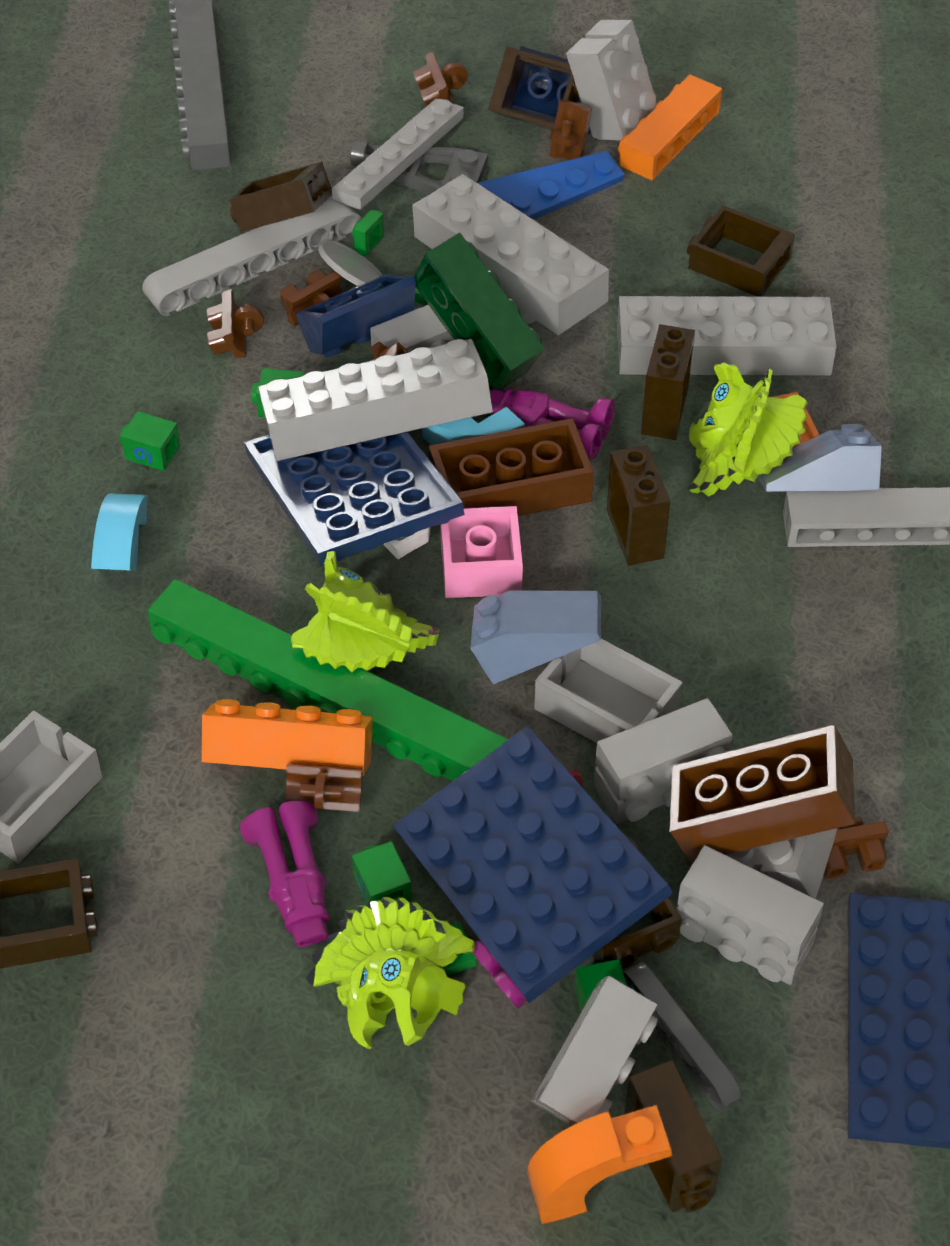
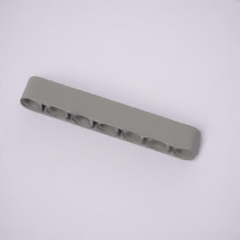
(246, 256)

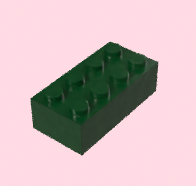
(475, 308)

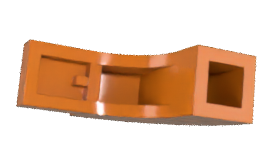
(589, 1153)

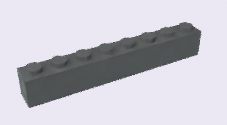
(199, 84)

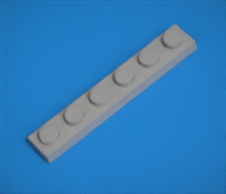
(397, 153)

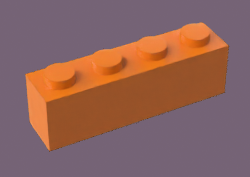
(670, 127)
(278, 736)

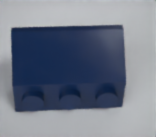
(541, 89)
(354, 312)

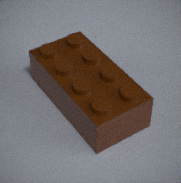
(520, 467)
(763, 793)

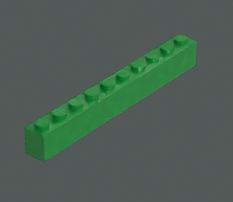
(265, 657)

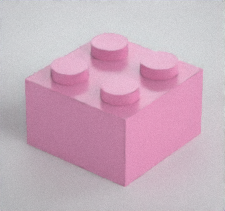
(482, 553)

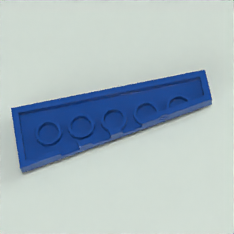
(556, 185)

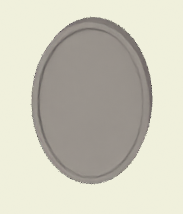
(348, 262)

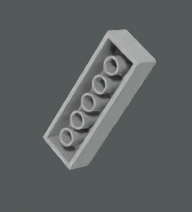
(532, 263)
(743, 331)
(375, 399)

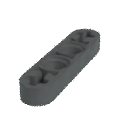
(684, 1039)

